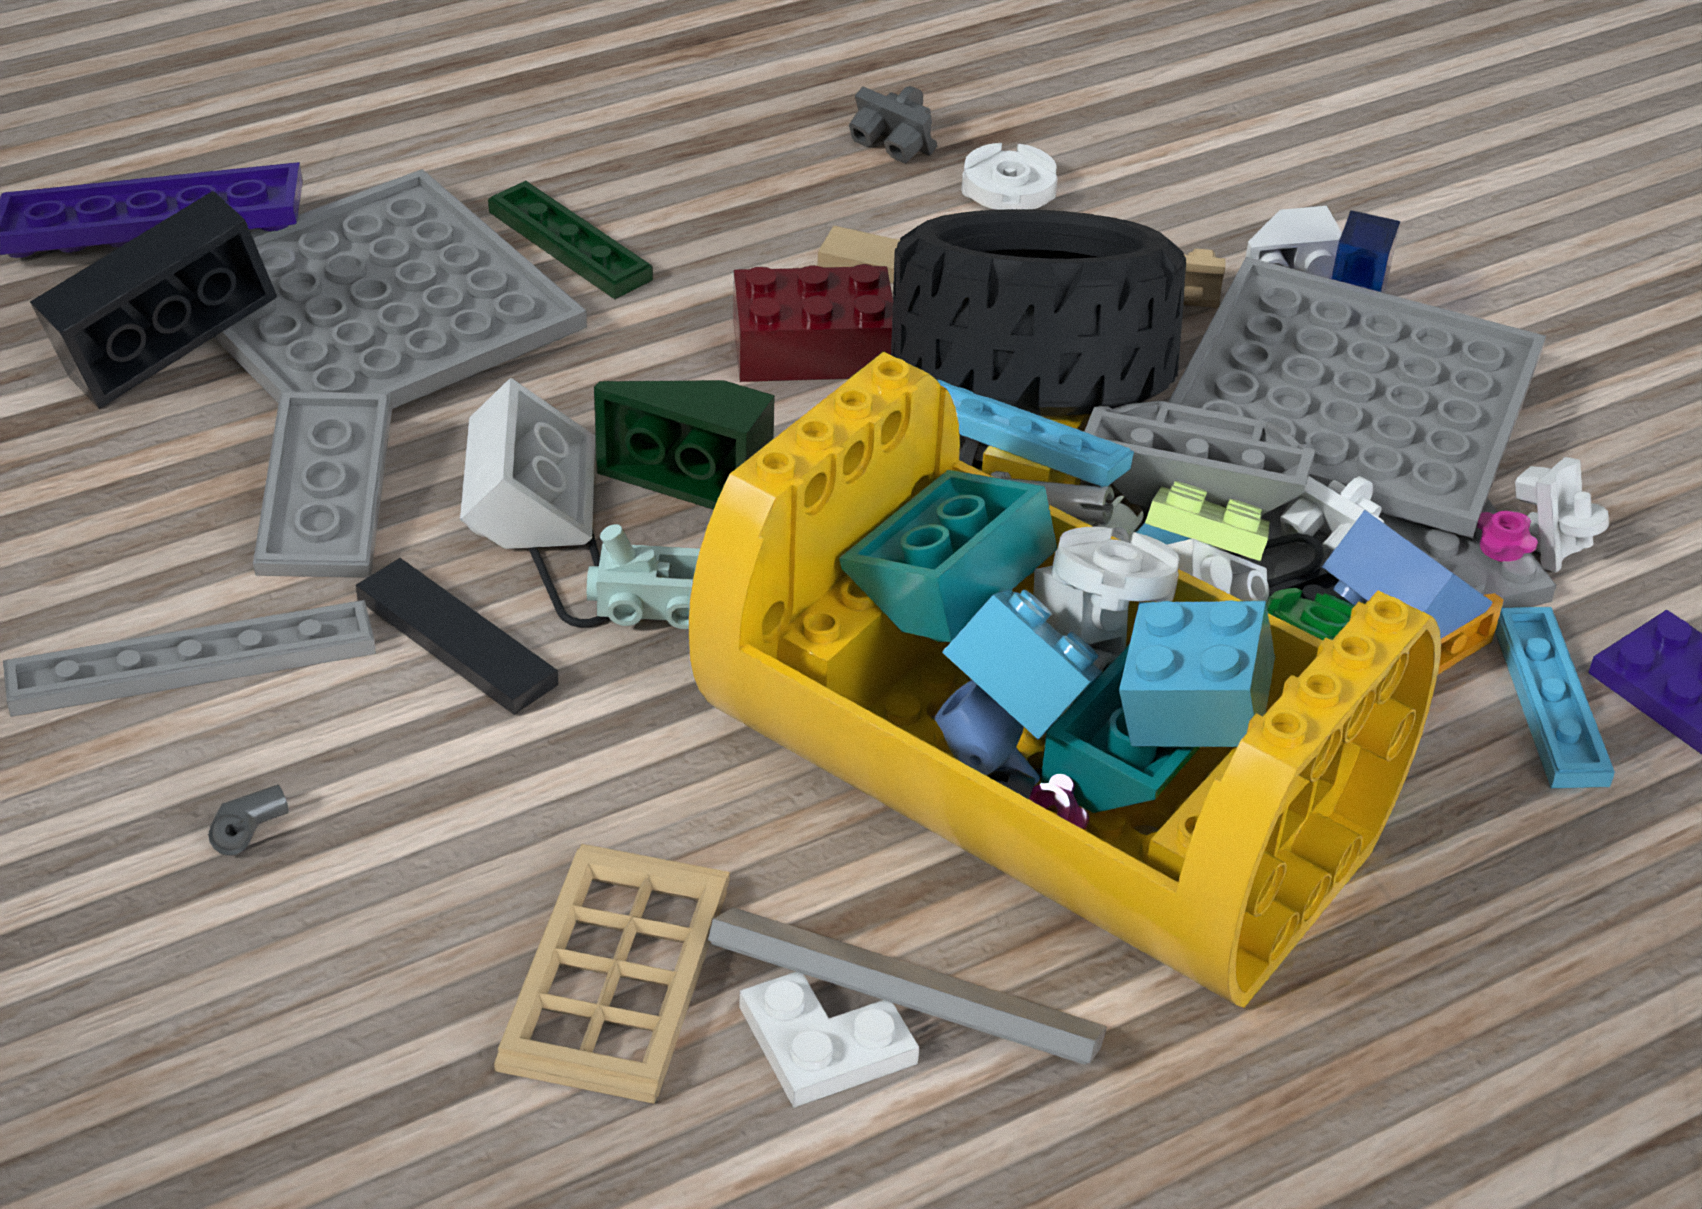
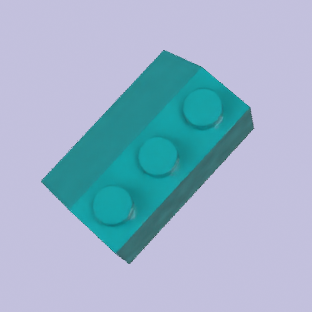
(952, 551)
(1097, 754)

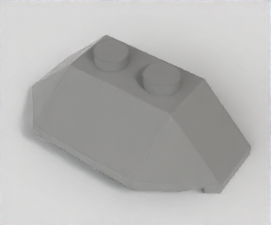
(1205, 449)

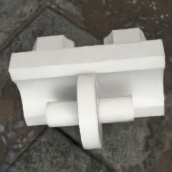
(1329, 510)
(1565, 513)

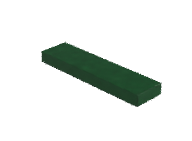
(570, 239)

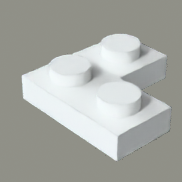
(820, 1053)

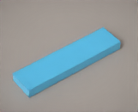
(1039, 438)
(1553, 699)

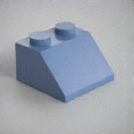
(1382, 560)

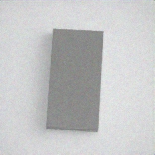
(323, 485)

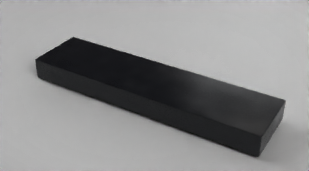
(457, 635)

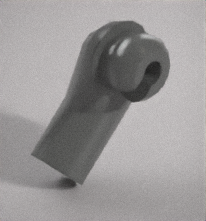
(239, 818)

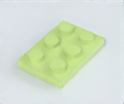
(1190, 515)

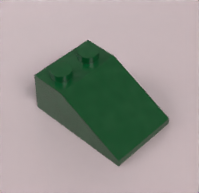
(679, 434)

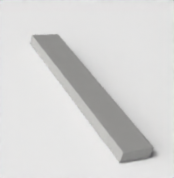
(187, 658)
(908, 985)

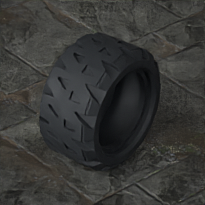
(1040, 307)

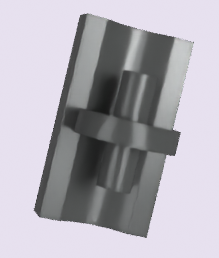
(898, 118)

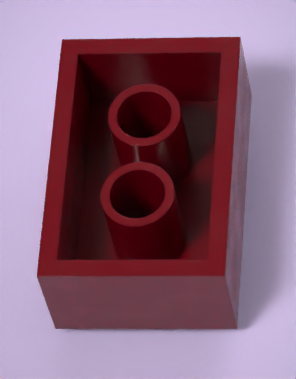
(810, 321)

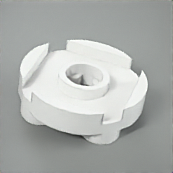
(1009, 177)
(1115, 568)

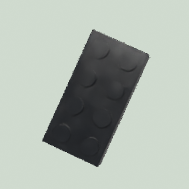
(155, 299)

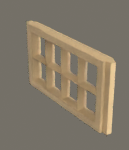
(582, 1067)

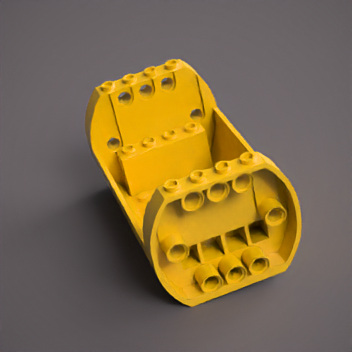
(1245, 834)

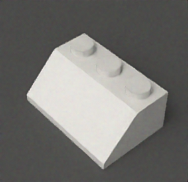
(527, 473)

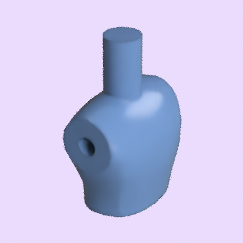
(982, 732)

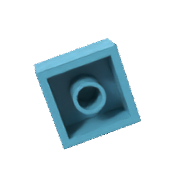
(1024, 660)
(1196, 672)

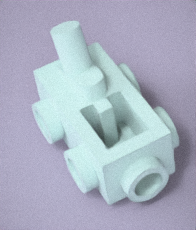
(641, 581)

